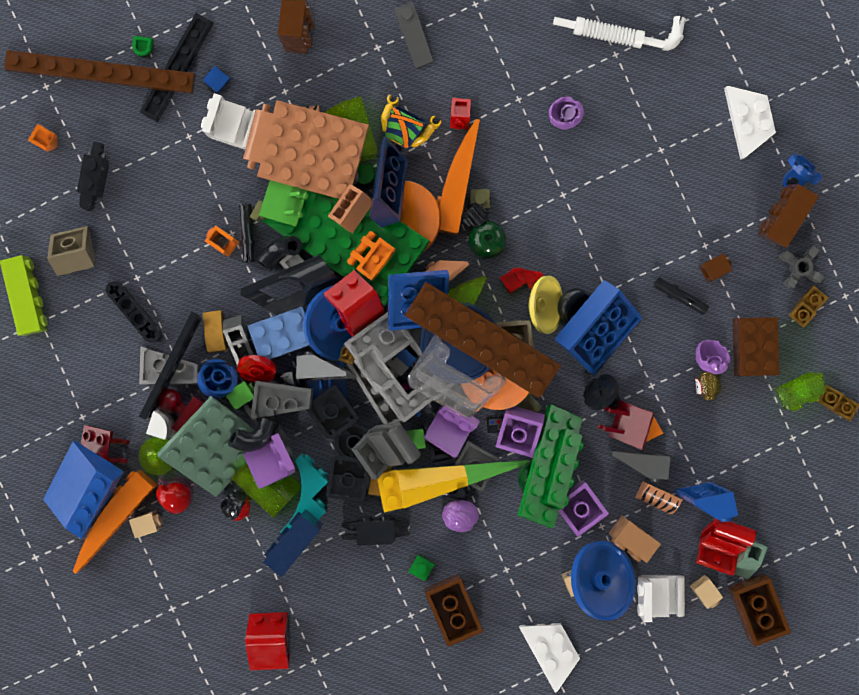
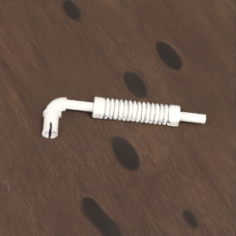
(623, 35)

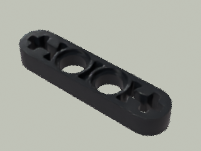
(133, 312)

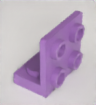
(450, 430)
(269, 463)

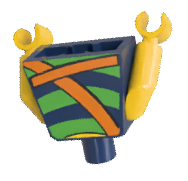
(404, 127)

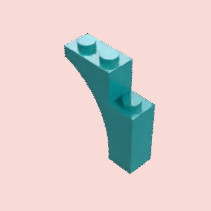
(312, 482)

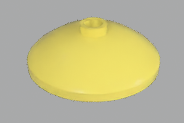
(544, 303)

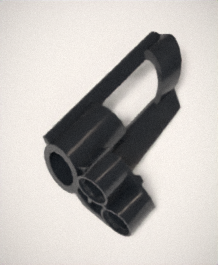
(313, 276)

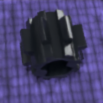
(474, 215)

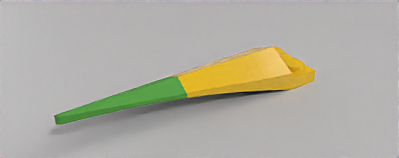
(412, 486)

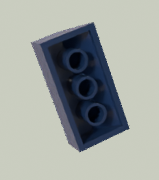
(388, 185)

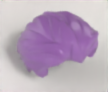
(566, 113)
(712, 356)
(460, 515)

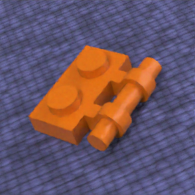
(375, 259)

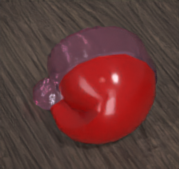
(174, 495)

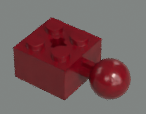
(171, 402)

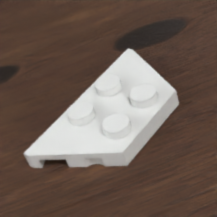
(750, 119)
(552, 651)

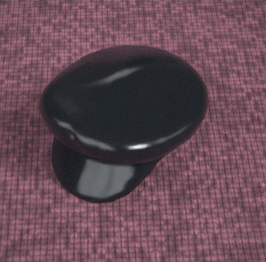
(571, 302)

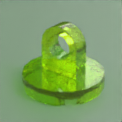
(149, 459)

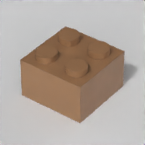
(638, 542)

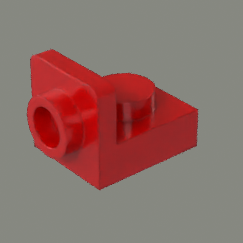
(460, 113)

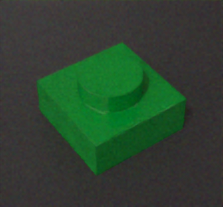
(421, 567)

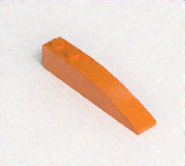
(456, 183)
(117, 511)

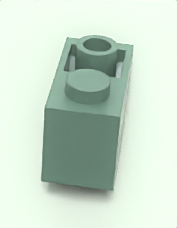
(750, 560)

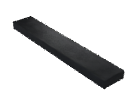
(179, 61)
(171, 365)

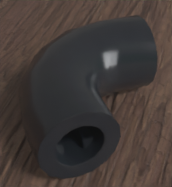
(279, 249)
(254, 440)

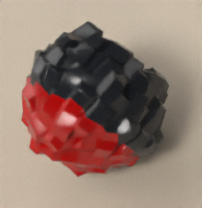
(236, 505)

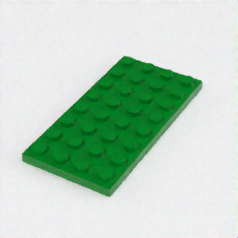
(334, 243)

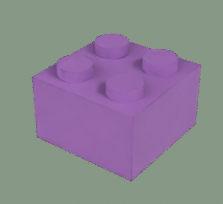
(520, 431)
(583, 509)

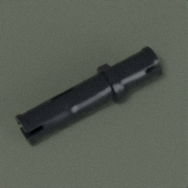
(246, 233)
(674, 292)

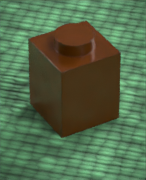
(716, 267)

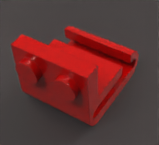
(355, 302)
(722, 544)
(267, 641)

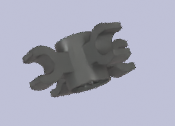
(808, 271)

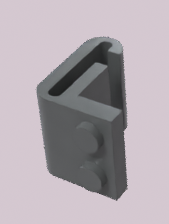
(385, 447)

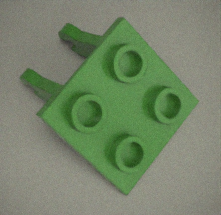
(283, 203)

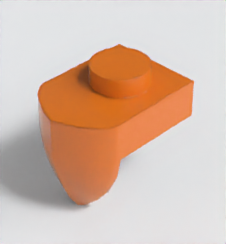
(44, 138)

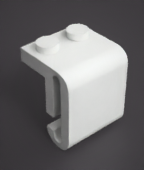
(227, 122)
(660, 596)

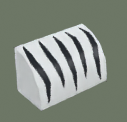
(161, 425)

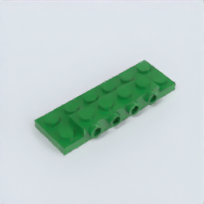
(552, 467)

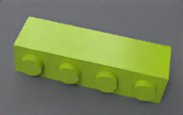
(23, 295)

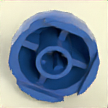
(216, 379)

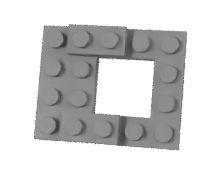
(375, 347)

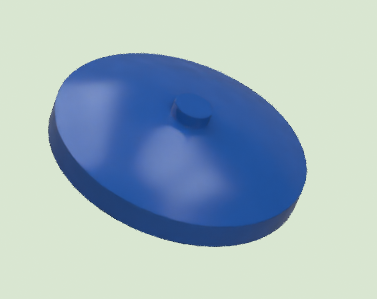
(324, 327)
(603, 580)

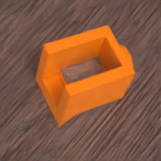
(221, 241)

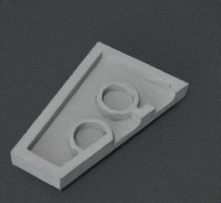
(153, 362)

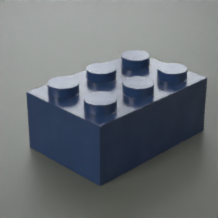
(292, 542)

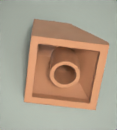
(454, 267)

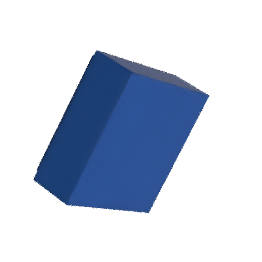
(216, 79)

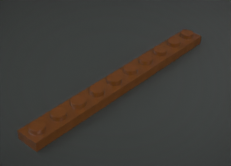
(99, 71)

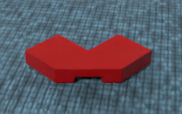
(518, 276)

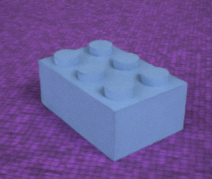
(279, 334)

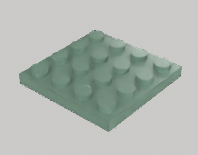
(202, 447)

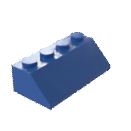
(711, 499)

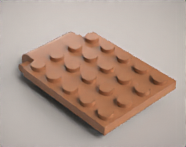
(305, 148)

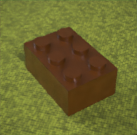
(295, 26)
(787, 215)
(756, 346)
(759, 609)
(453, 610)

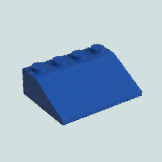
(598, 327)
(81, 489)

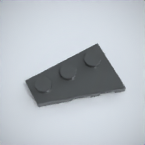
(279, 398)

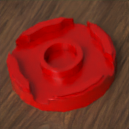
(256, 368)

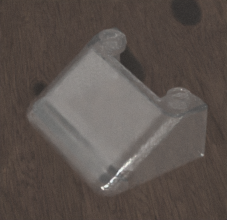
(448, 385)

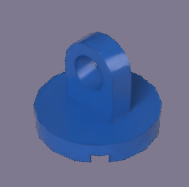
(802, 170)

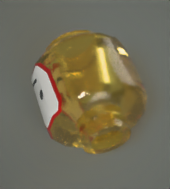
(708, 385)

